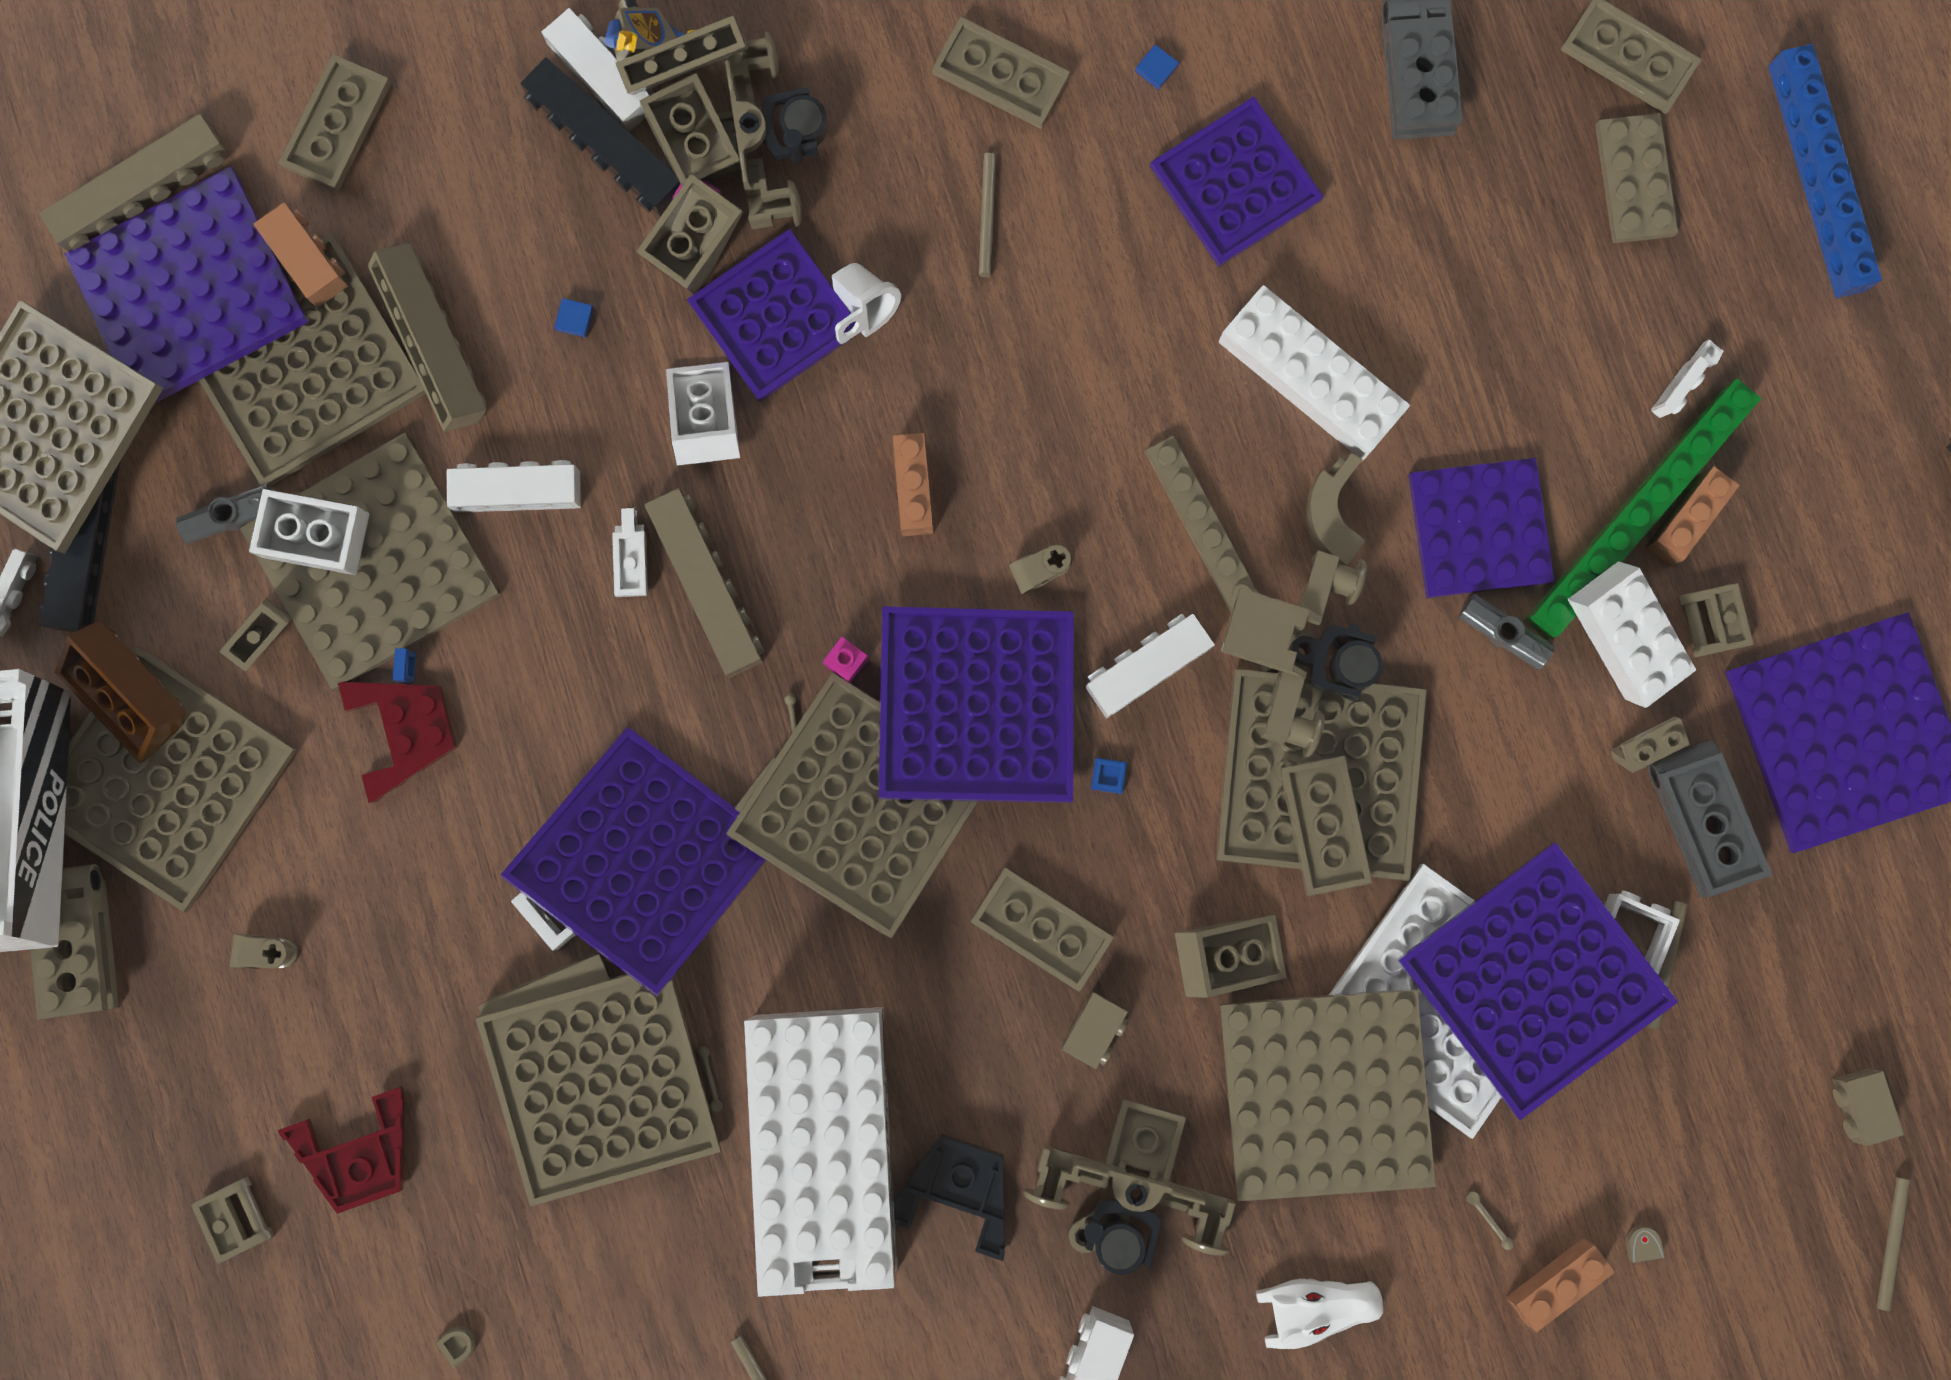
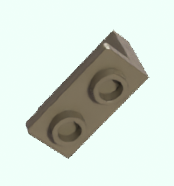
(1651, 745)

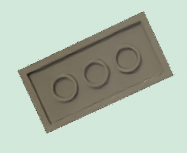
(1631, 54)
(1001, 72)
(335, 122)
(1636, 178)
(1325, 826)
(1042, 929)

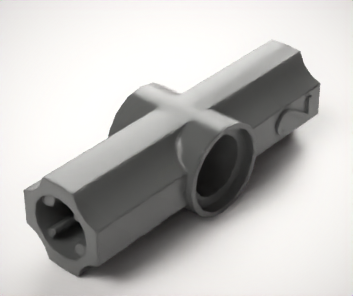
(209, 520)
(1523, 643)

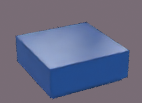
(1156, 67)
(574, 318)
(404, 665)
(1108, 775)

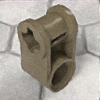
(1034, 571)
(259, 952)

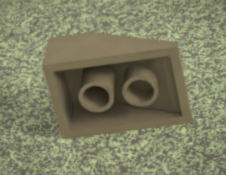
(689, 129)
(691, 234)
(1230, 956)

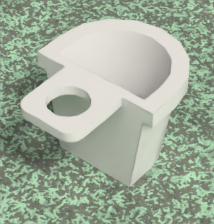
(867, 300)

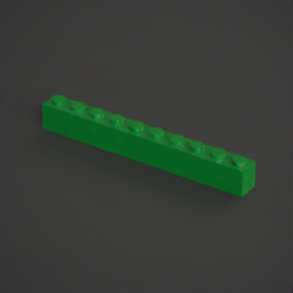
(1645, 504)

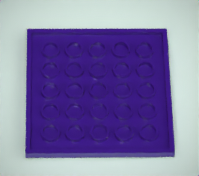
(187, 285)
(976, 705)
(1847, 731)
(637, 861)
(1537, 980)

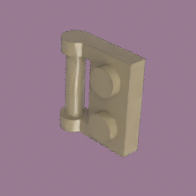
(1726, 619)
(222, 1225)

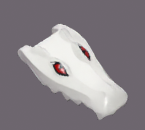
(1314, 1310)

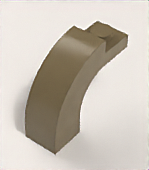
(1322, 513)

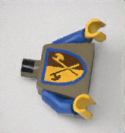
(638, 30)

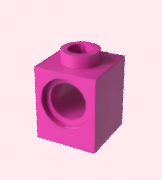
(846, 660)

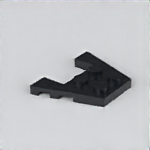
(963, 1179)

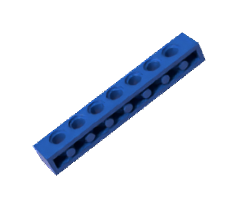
(1824, 171)

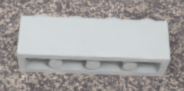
(594, 66)
(513, 487)
(1149, 665)

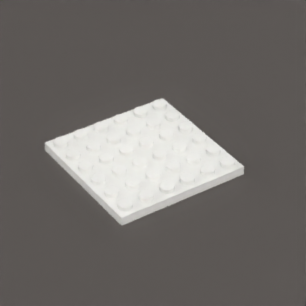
(1453, 1080)

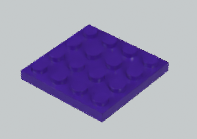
(1236, 181)
(772, 314)
(1481, 528)

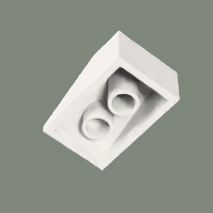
(702, 413)

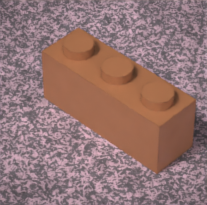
(302, 253)
(912, 484)
(1692, 516)
(1560, 1285)

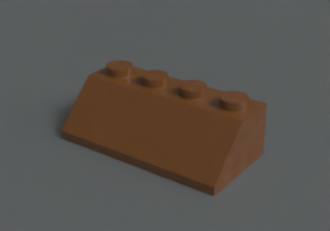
(119, 690)

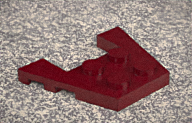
(414, 727)
(358, 1168)

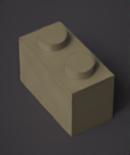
(255, 634)
(1095, 1030)
(1867, 1107)

